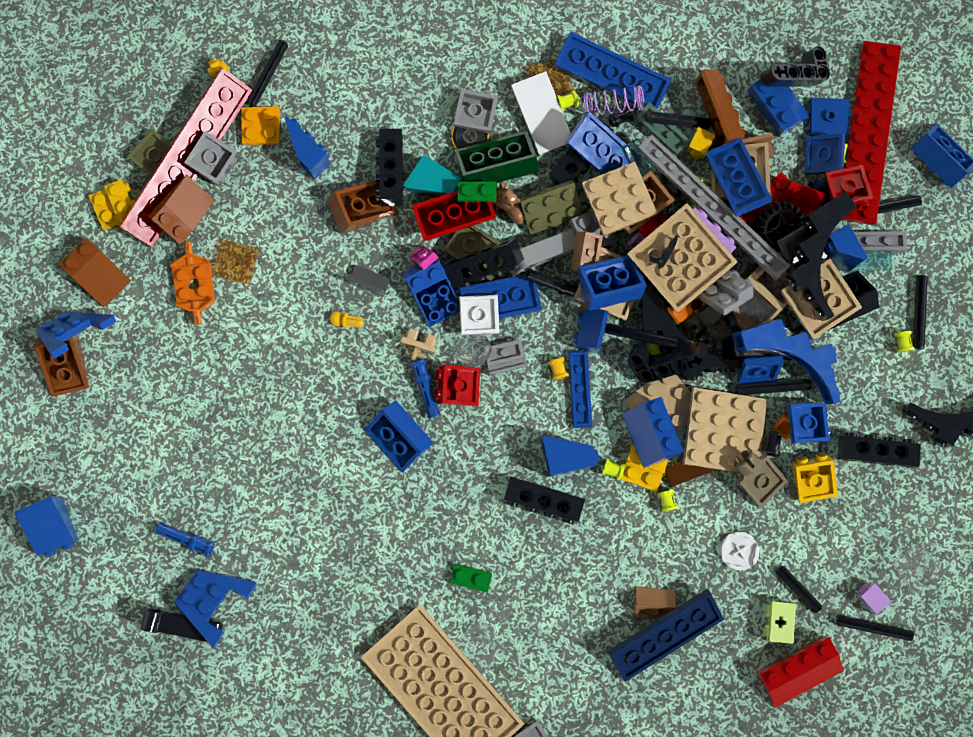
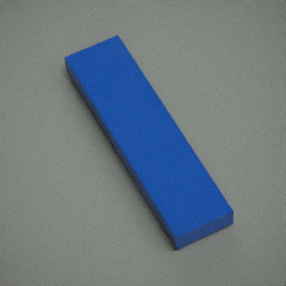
(580, 389)

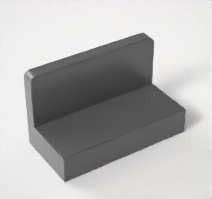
(369, 280)

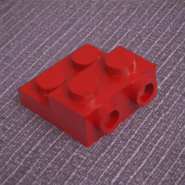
(854, 182)
(457, 385)

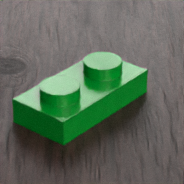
(476, 191)
(471, 578)

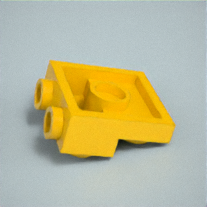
(112, 203)
(644, 477)
(815, 478)

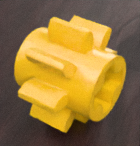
(215, 65)

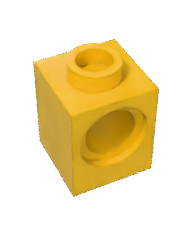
(700, 143)

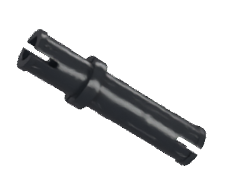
(562, 287)

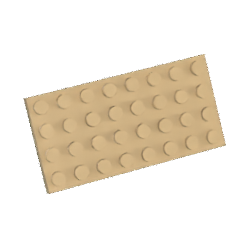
(439, 681)

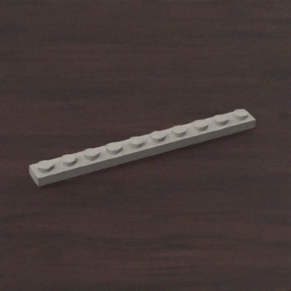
(713, 207)

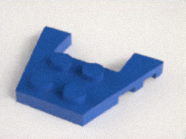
(68, 324)
(203, 597)

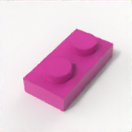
(423, 257)

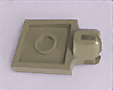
(759, 477)

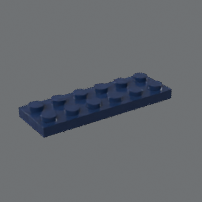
(665, 635)

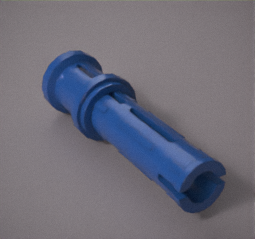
(422, 379)
(192, 542)

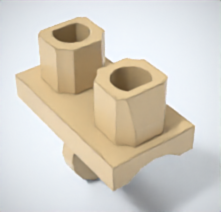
(427, 346)

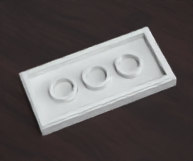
(541, 113)

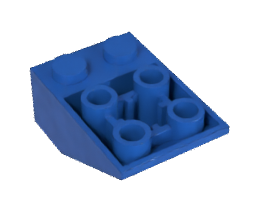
(311, 156)
(432, 292)

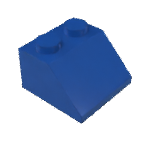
(591, 330)

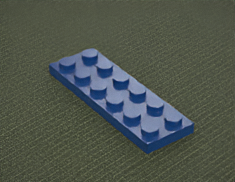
(610, 70)

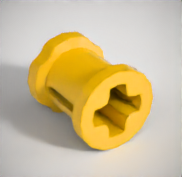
(558, 369)

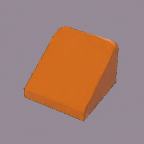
(681, 315)
(782, 426)

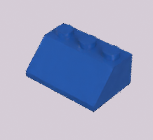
(778, 106)
(943, 156)
(845, 249)
(611, 282)
(652, 432)
(398, 436)

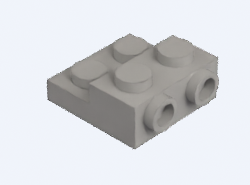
(475, 110)
(211, 158)
(728, 292)

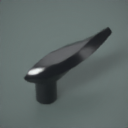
(661, 261)

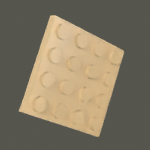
(693, 264)
(721, 428)

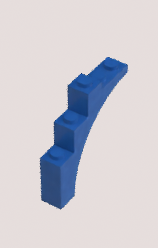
(798, 347)

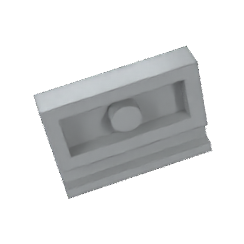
(506, 357)

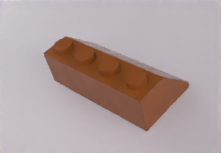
(719, 106)

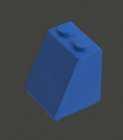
(567, 456)
(47, 526)

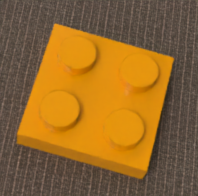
(260, 125)

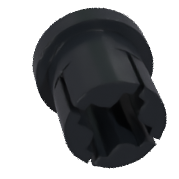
(772, 445)

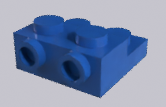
(808, 423)

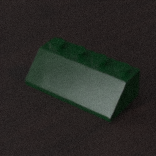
(498, 159)

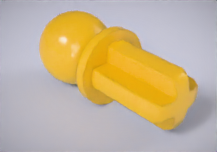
(338, 319)

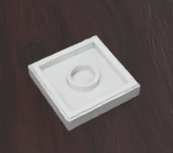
(479, 315)

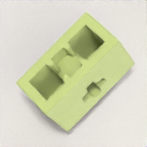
(783, 632)

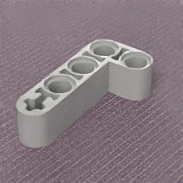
(545, 251)

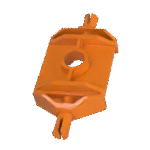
(191, 268)

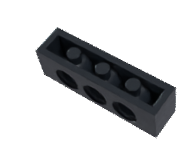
(560, 175)
(390, 195)
(507, 250)
(909, 458)
(574, 503)

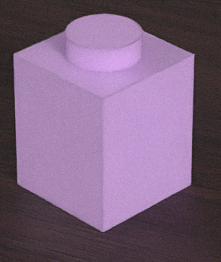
(873, 597)

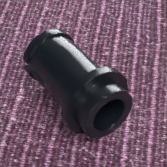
(620, 118)

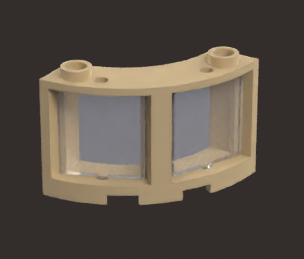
(766, 300)

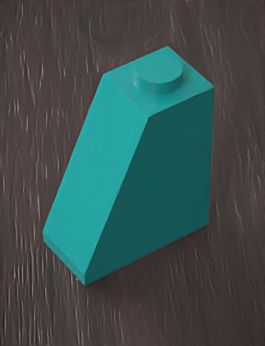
(431, 179)

